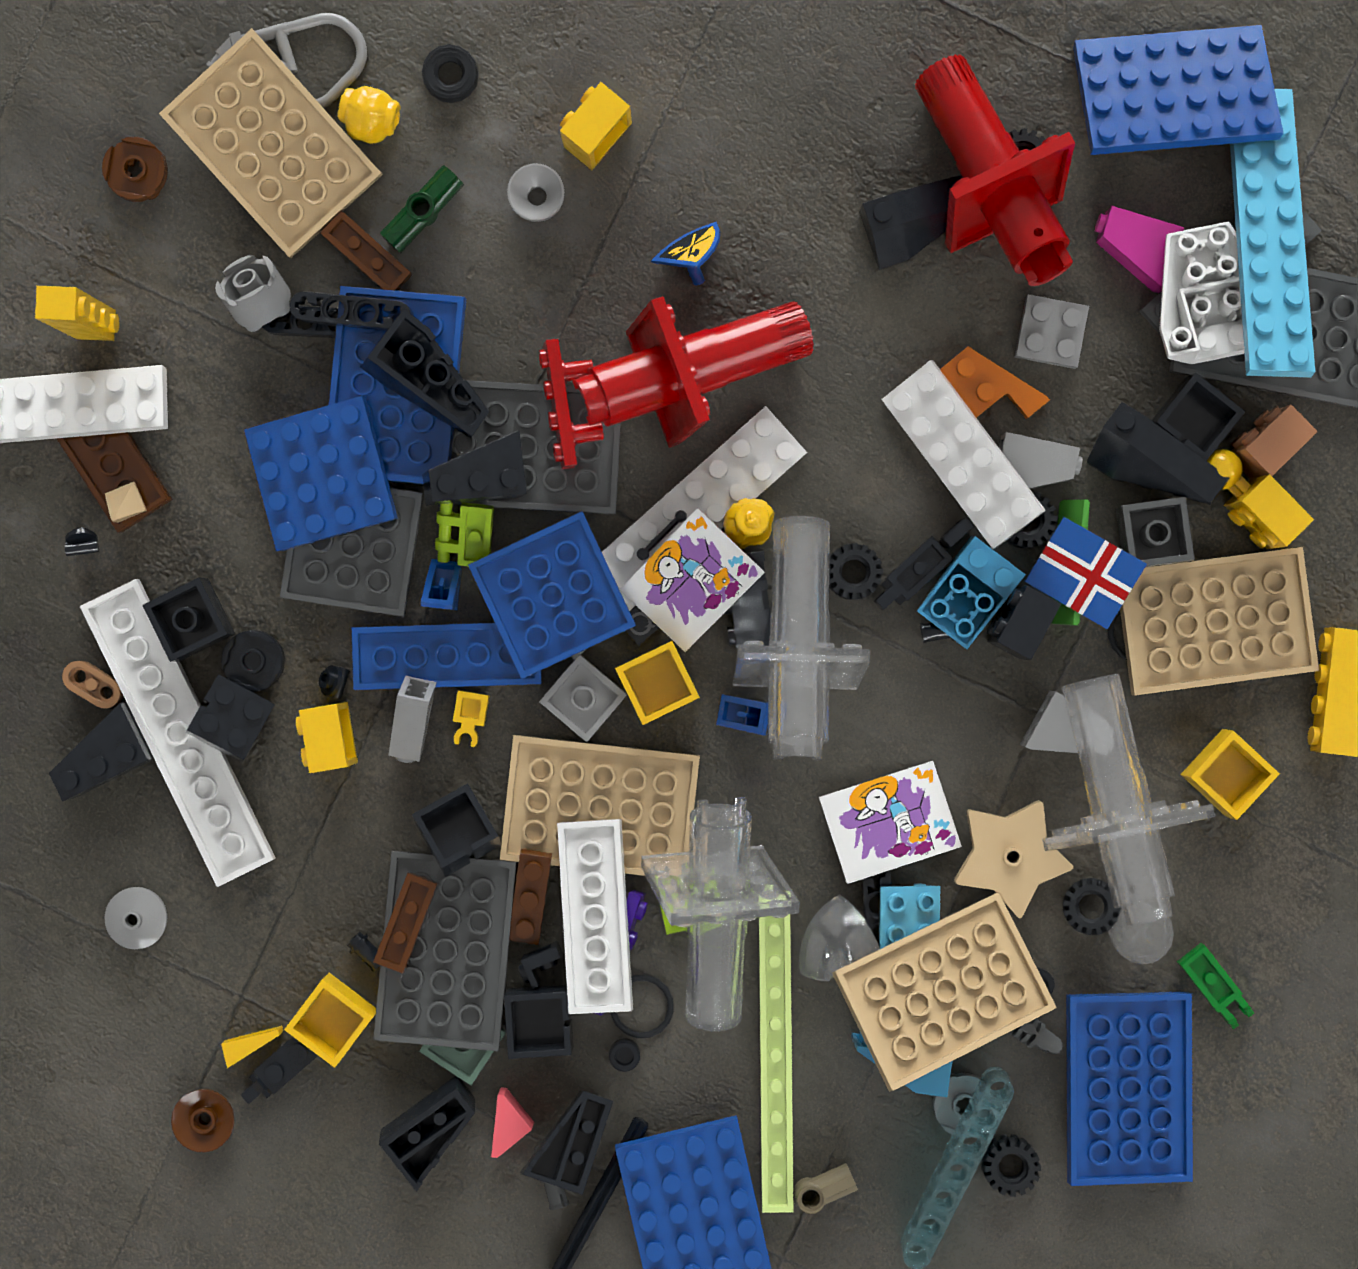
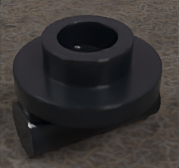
(81, 542)
(333, 681)

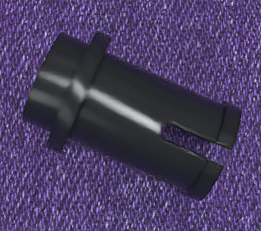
(932, 633)
(363, 949)

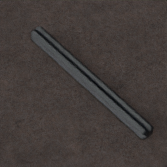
(597, 1202)

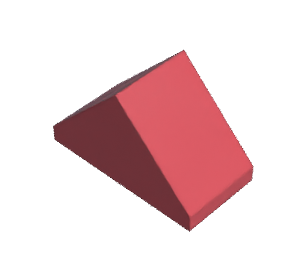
(510, 1123)

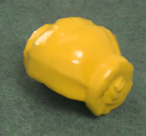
(368, 114)
(749, 522)

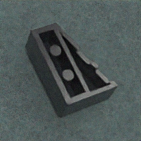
(751, 611)
(427, 1129)

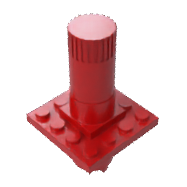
(1000, 186)
(674, 370)

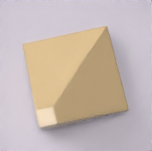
(124, 502)

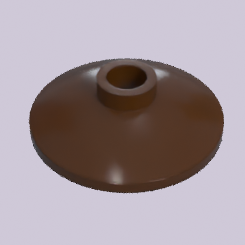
(192, 1130)

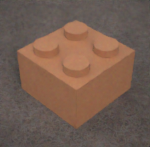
(1272, 441)

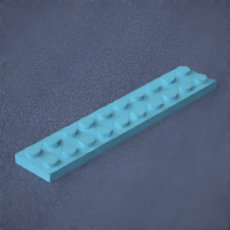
(1272, 253)

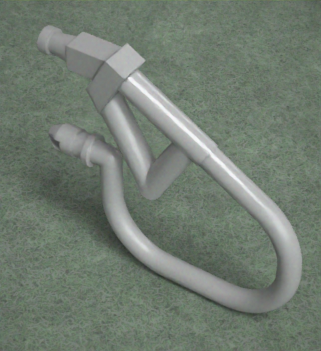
(279, 33)

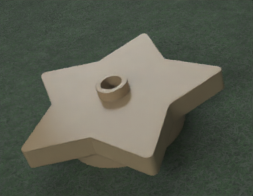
(992, 841)

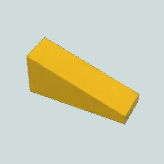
(240, 1047)

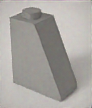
(1040, 460)
(411, 719)
(1051, 727)

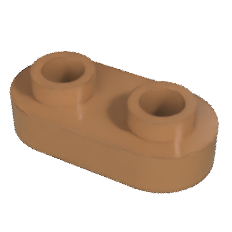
(94, 685)

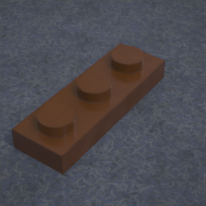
(365, 253)
(530, 896)
(405, 922)

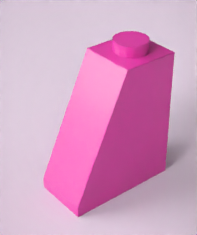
(1136, 243)

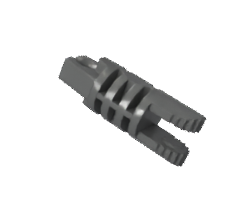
(1037, 1035)

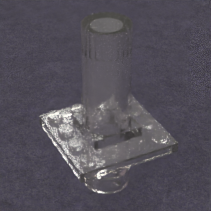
(800, 660)
(1120, 803)
(714, 896)

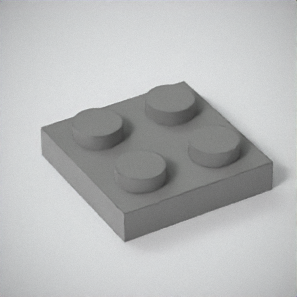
(1051, 331)
(583, 698)

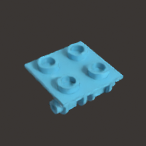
(906, 911)

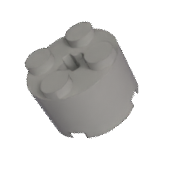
(254, 292)

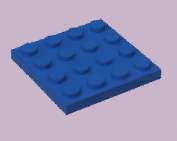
(321, 473)
(552, 595)

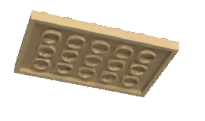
(270, 143)
(1219, 622)
(591, 782)
(943, 991)

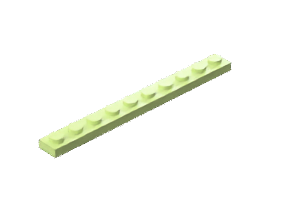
(776, 1064)

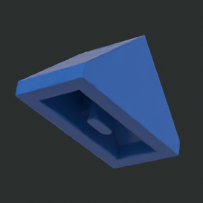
(442, 585)
(743, 714)

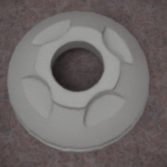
(532, 177)

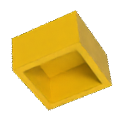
(595, 125)
(657, 682)
(326, 737)
(1230, 774)
(331, 1019)

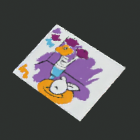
(692, 580)
(890, 822)

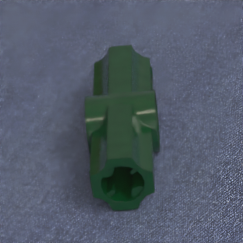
(437, 194)

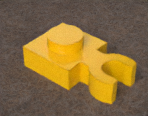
(470, 711)

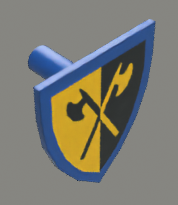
(691, 251)

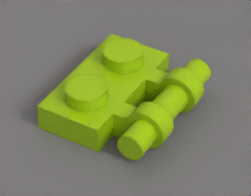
(475, 532)

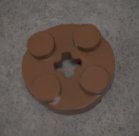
(125, 154)

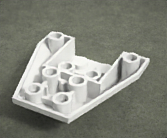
(1201, 295)

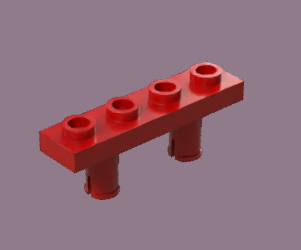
(559, 420)

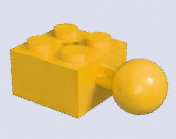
(1260, 504)

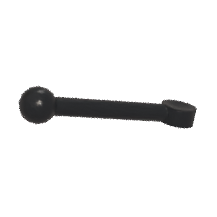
(643, 553)

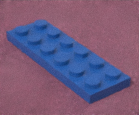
(438, 653)

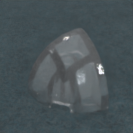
(834, 940)

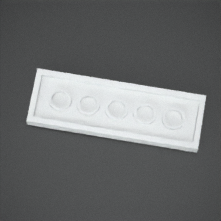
(83, 403)
(963, 454)
(595, 916)

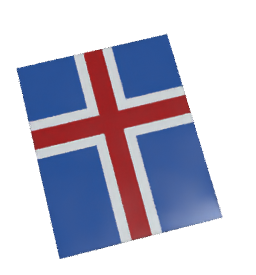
(1085, 573)

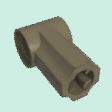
(829, 1187)

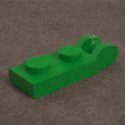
(1214, 983)

